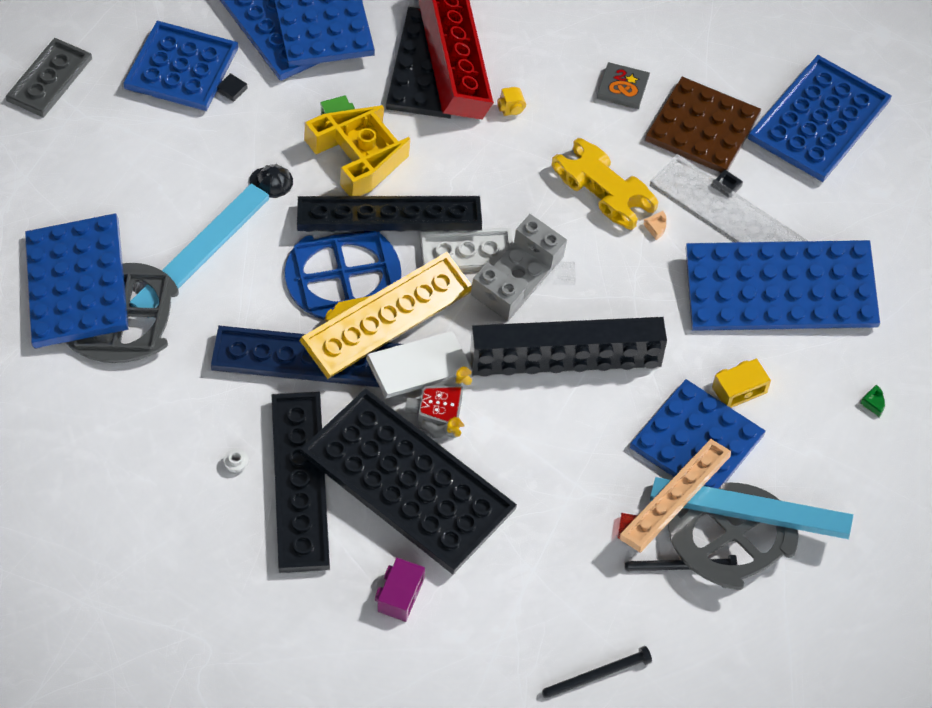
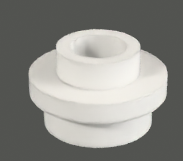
(236, 466)

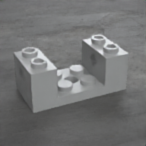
(534, 252)

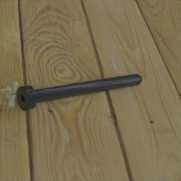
(652, 565)
(642, 656)

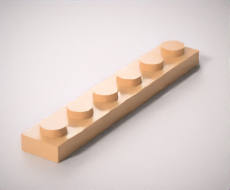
(675, 495)

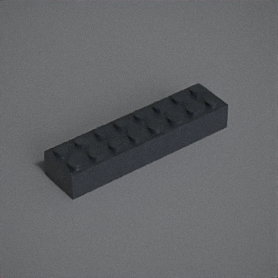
(567, 346)

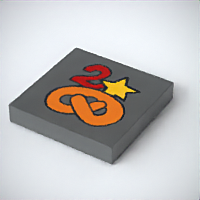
(623, 85)

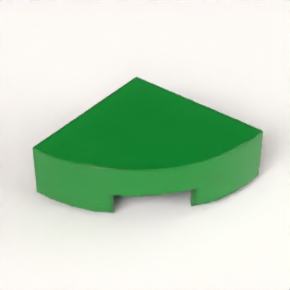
(874, 401)

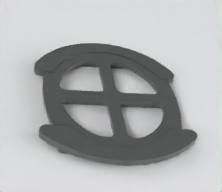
(151, 341)
(729, 575)

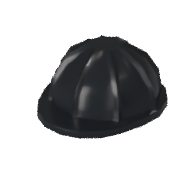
(273, 180)

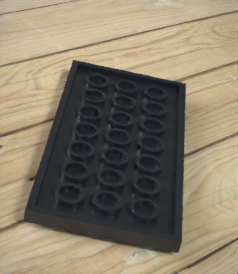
(408, 480)

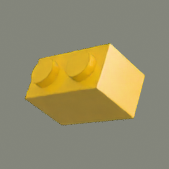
(741, 383)

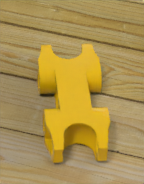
(615, 193)

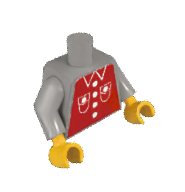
(441, 405)

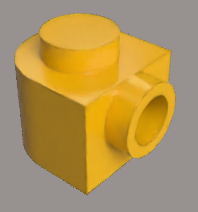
(511, 101)

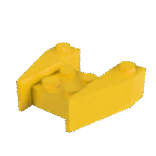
(365, 142)

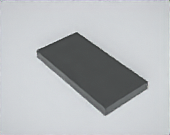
(48, 77)

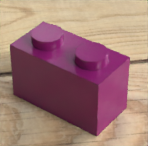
(400, 589)

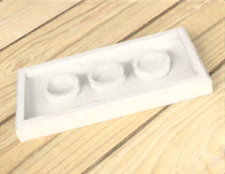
(467, 248)
(417, 364)

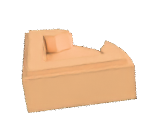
(656, 224)

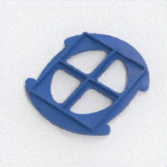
(297, 280)

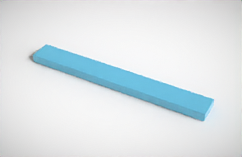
(206, 243)
(766, 510)

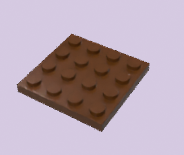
(703, 125)

